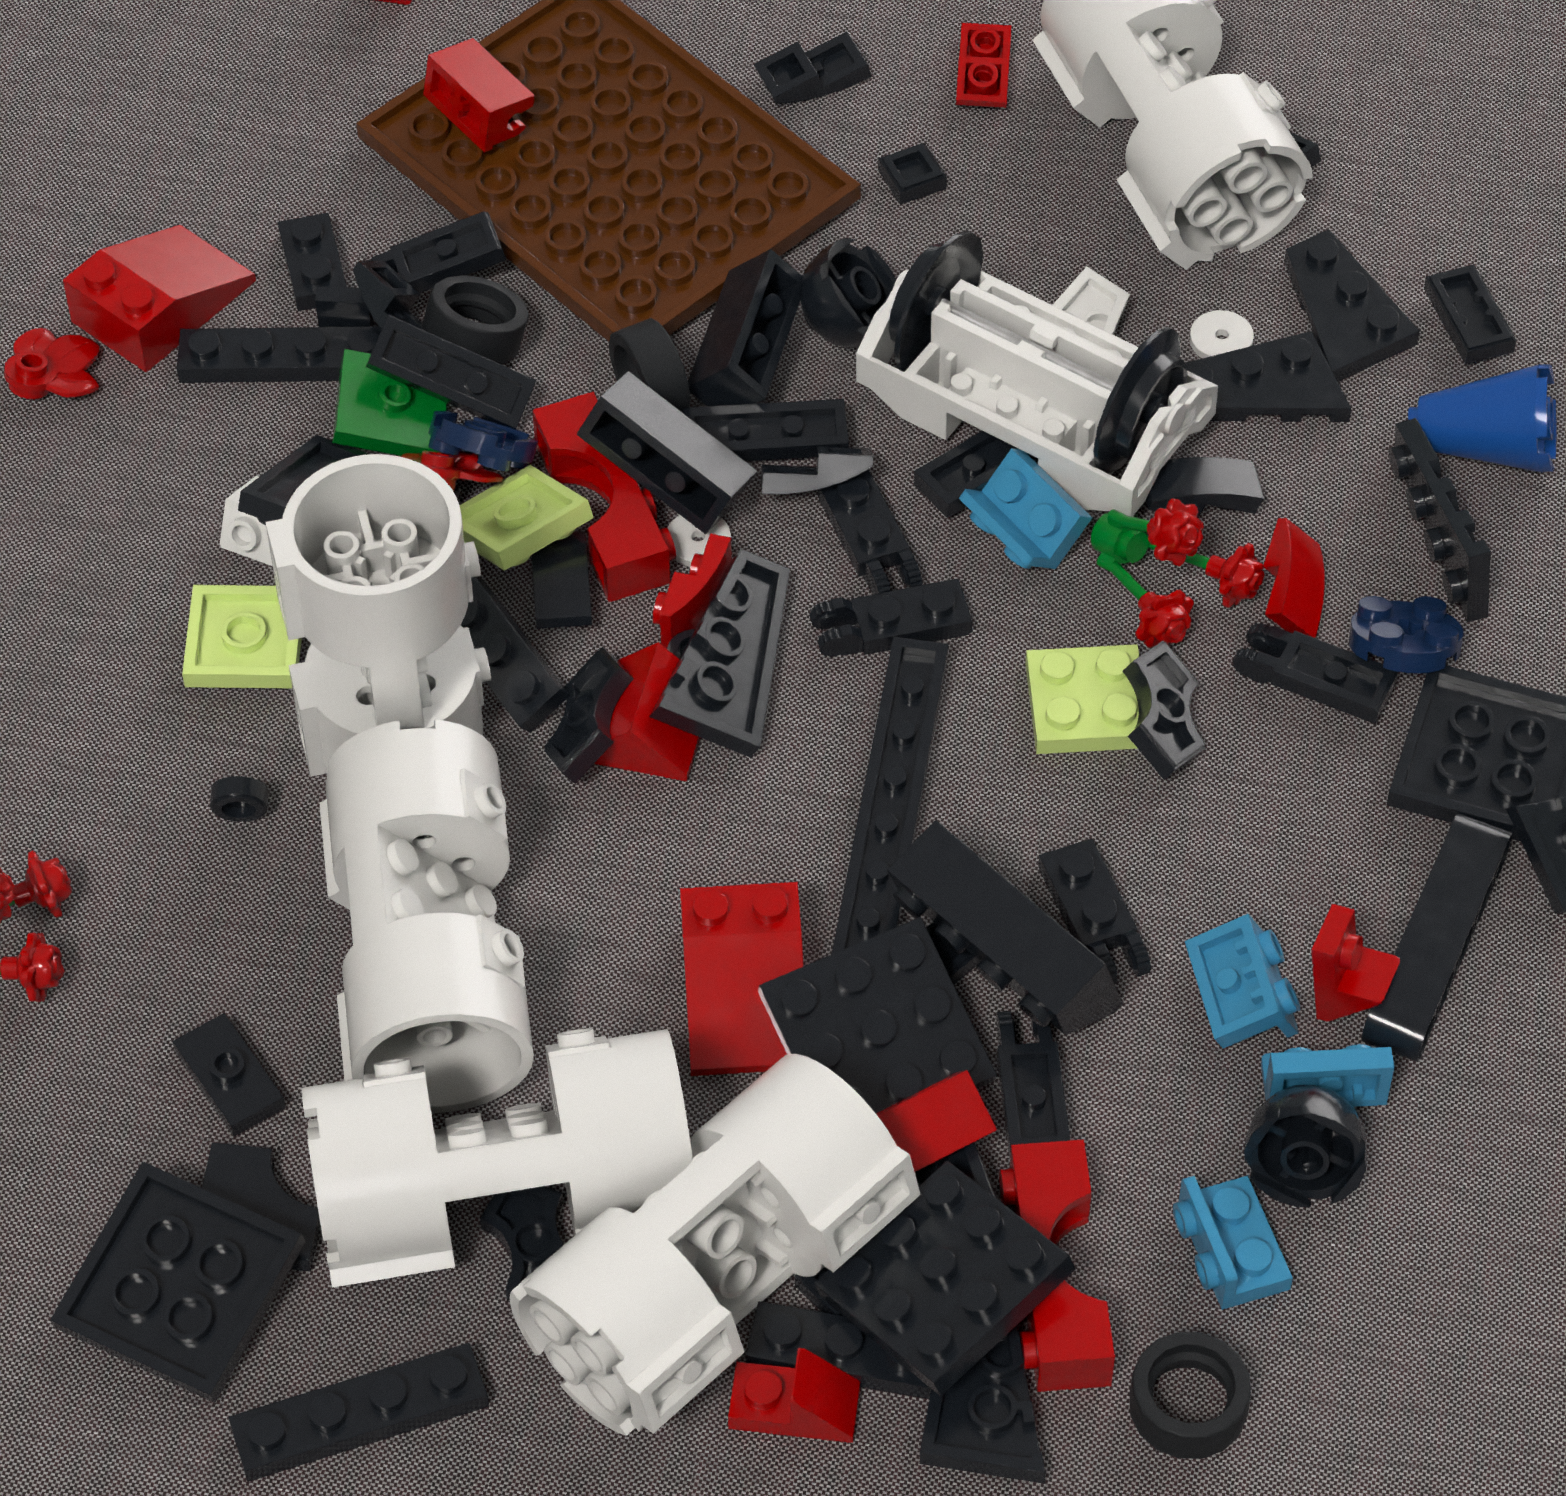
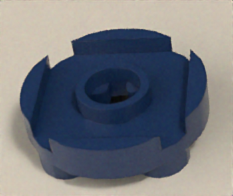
(495, 443)
(1405, 633)

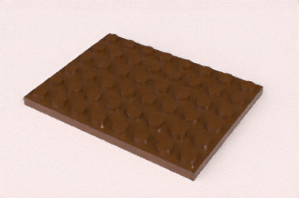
(631, 168)

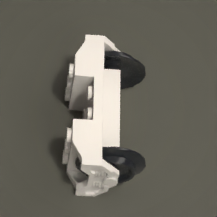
(1031, 377)

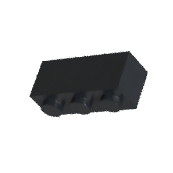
(746, 332)
(666, 452)

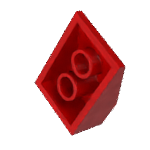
(151, 288)
(730, 947)

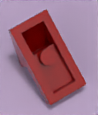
(1345, 972)
(799, 1401)

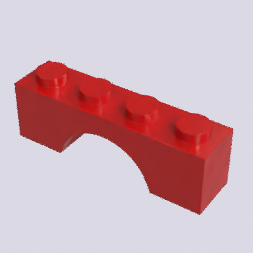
(626, 542)
(1068, 1331)

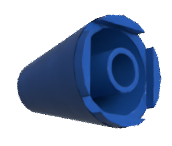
(1495, 419)

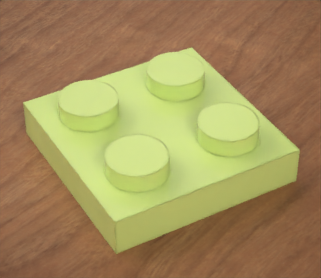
(522, 516)
(237, 639)
(1082, 698)

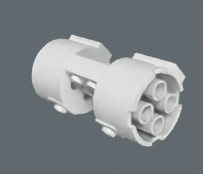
(1209, 152)
(380, 589)
(414, 857)
(387, 1172)
(651, 1298)

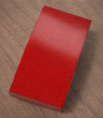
(983, 65)
(1299, 580)
(691, 593)

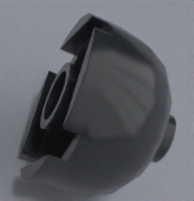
(844, 291)
(1306, 1146)

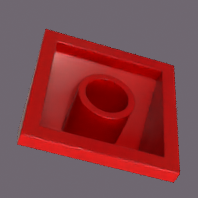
(639, 740)

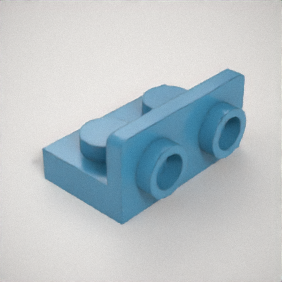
(1027, 512)
(1242, 981)
(1355, 1073)
(1232, 1241)

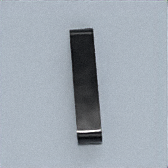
(1438, 936)

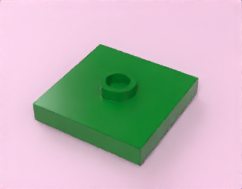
(380, 411)

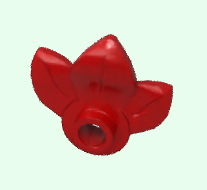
(51, 365)
(455, 466)

